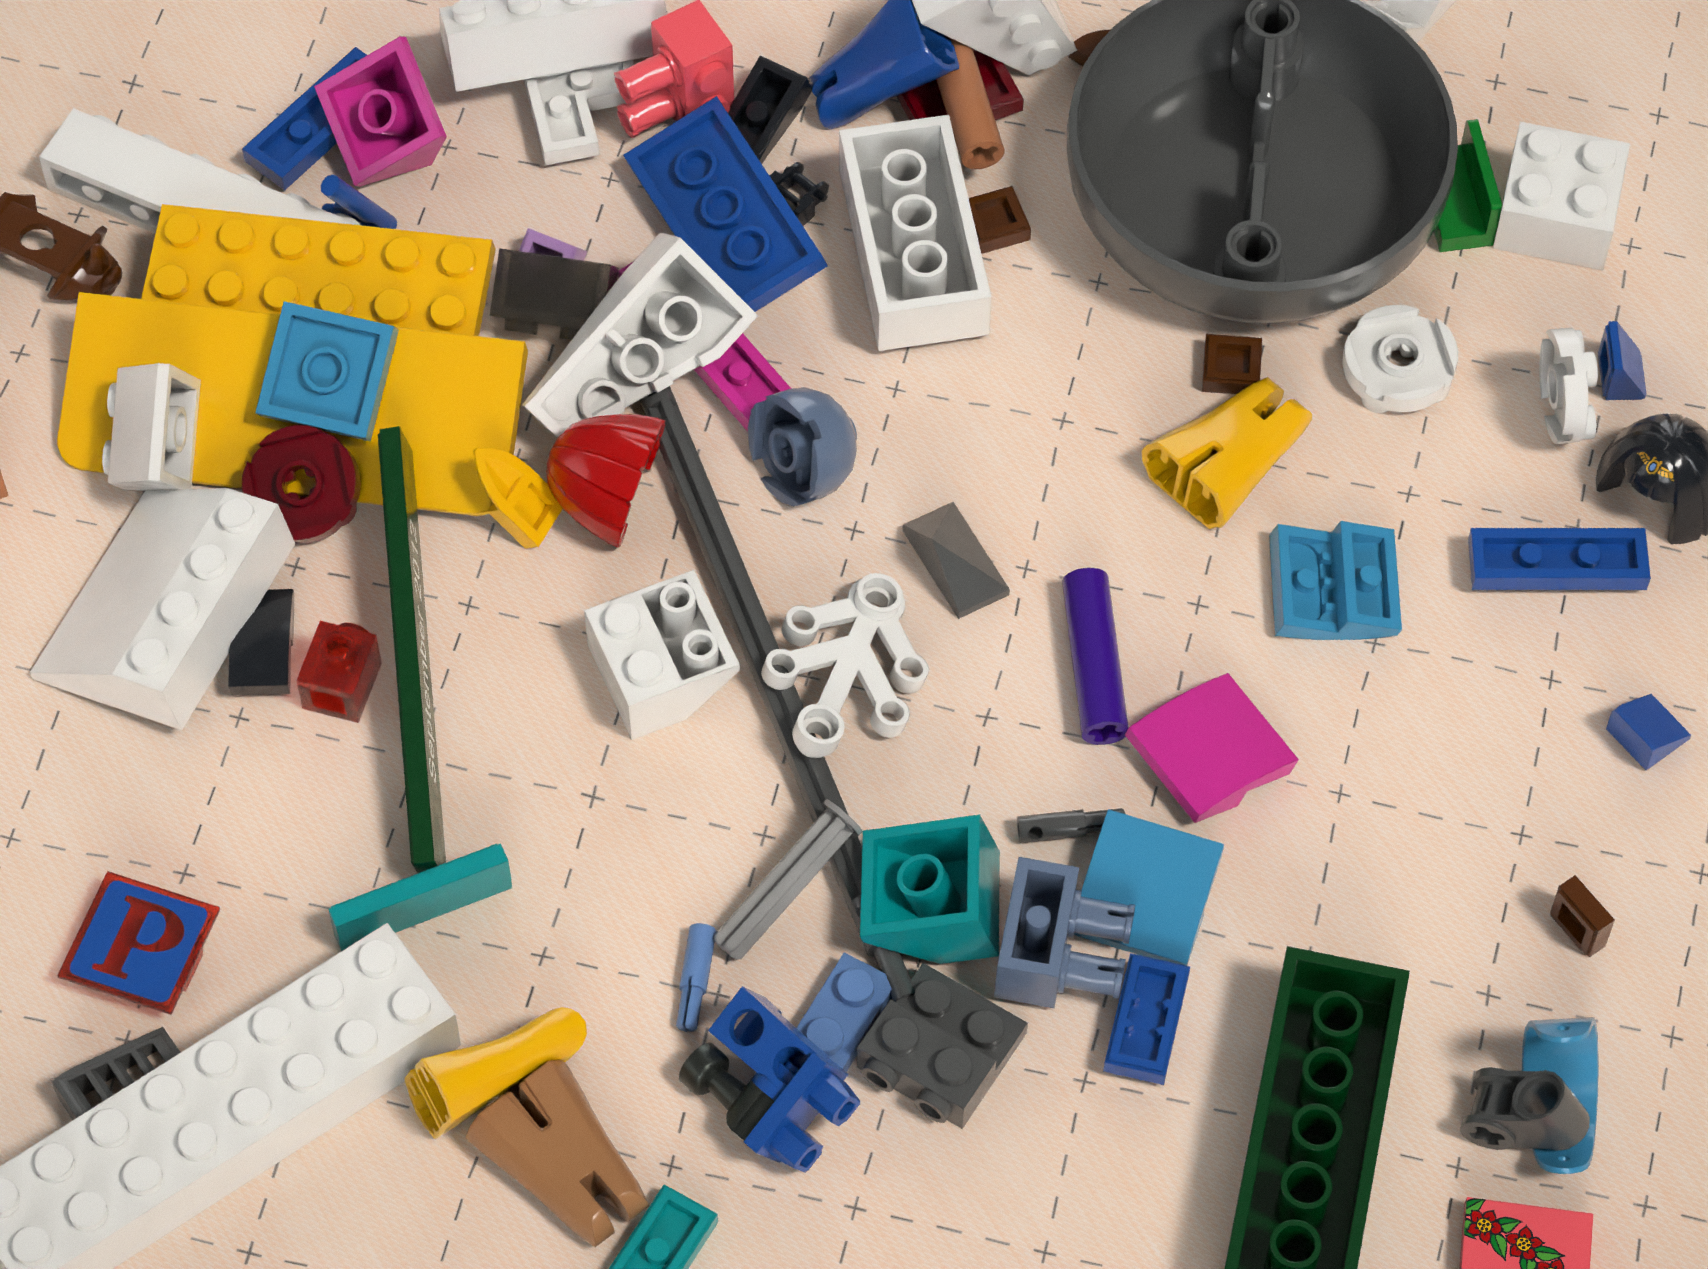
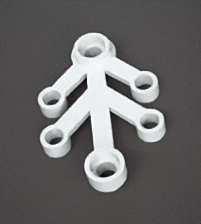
(851, 657)

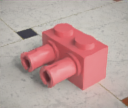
(686, 70)

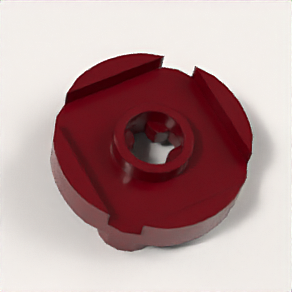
(322, 457)

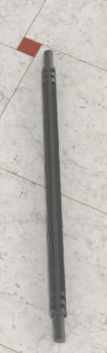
(756, 643)

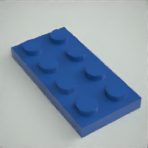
(725, 205)

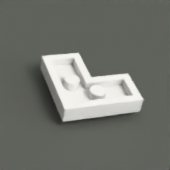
(563, 108)

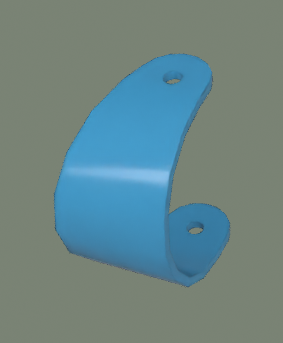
(1571, 1052)

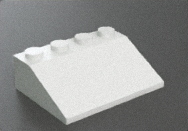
(168, 602)

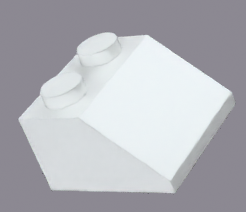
(152, 428)

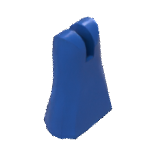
(880, 63)

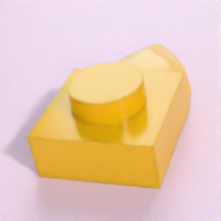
(518, 496)

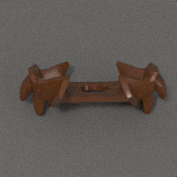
(74, 261)

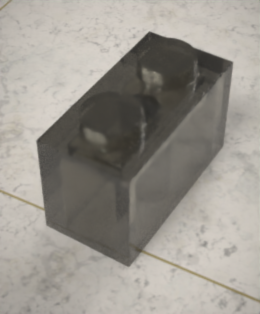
(548, 291)

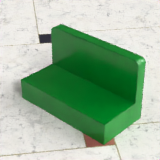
(1474, 200)

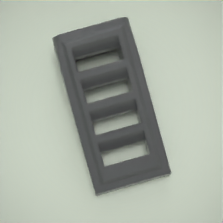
(93, 1074)

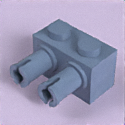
(1039, 920)

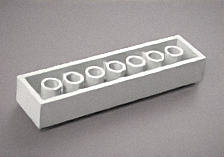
(223, 1110)

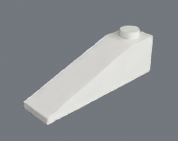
(643, 335)

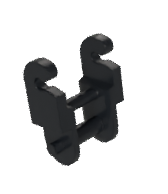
(815, 193)

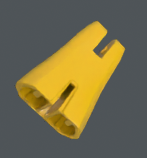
(1225, 453)
(465, 1080)

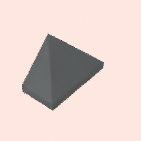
(956, 560)

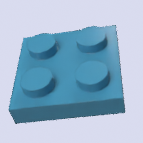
(327, 371)

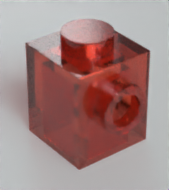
(339, 670)

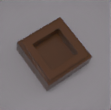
(999, 220)
(1230, 363)
(1581, 916)

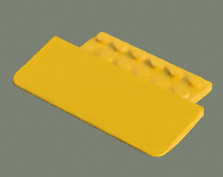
(215, 312)

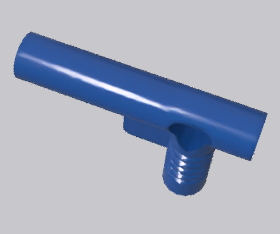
(354, 204)

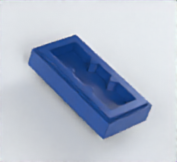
(1146, 1019)

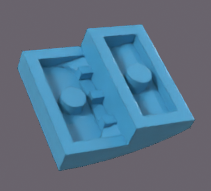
(1335, 582)
(1159, 872)

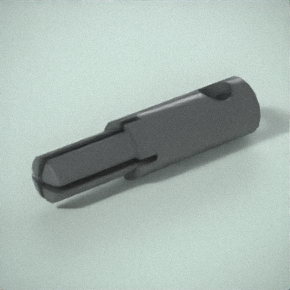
(1060, 824)

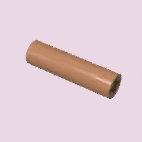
(970, 112)

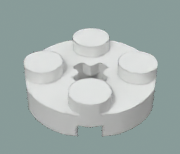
(1565, 380)
(1393, 386)

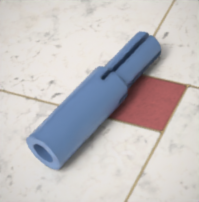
(695, 975)

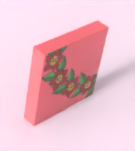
(1523, 1236)

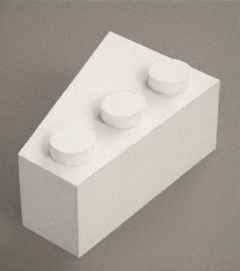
(1015, 32)

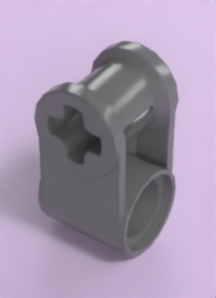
(1524, 1111)

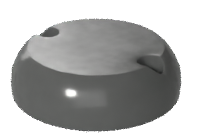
(1261, 153)

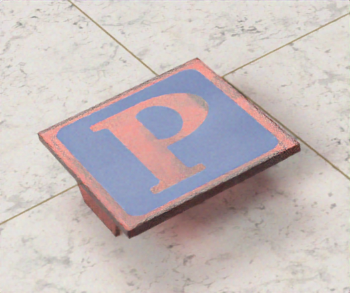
(139, 943)

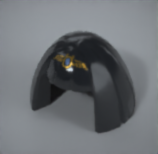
(1667, 462)

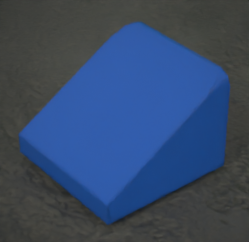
(1620, 365)
(1646, 730)

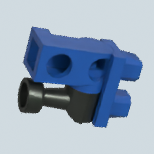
(789, 1085)

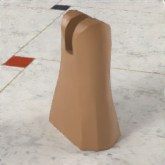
(559, 1151)

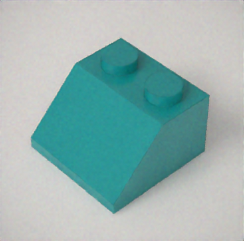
(932, 890)

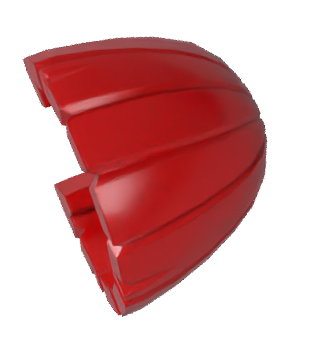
(599, 469)

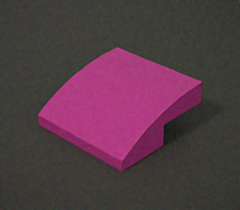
(1211, 747)

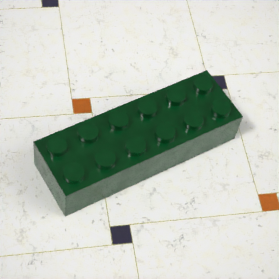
(1318, 1114)

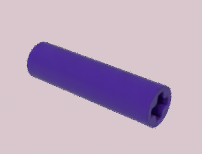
(1095, 656)

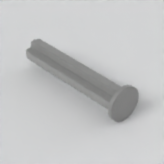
(786, 881)

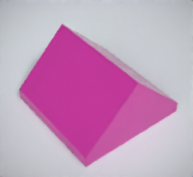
(382, 114)

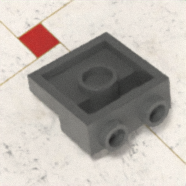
(940, 1047)

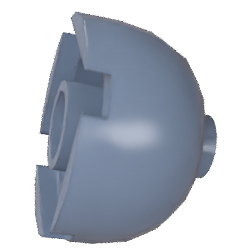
(803, 444)

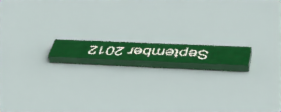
(411, 651)

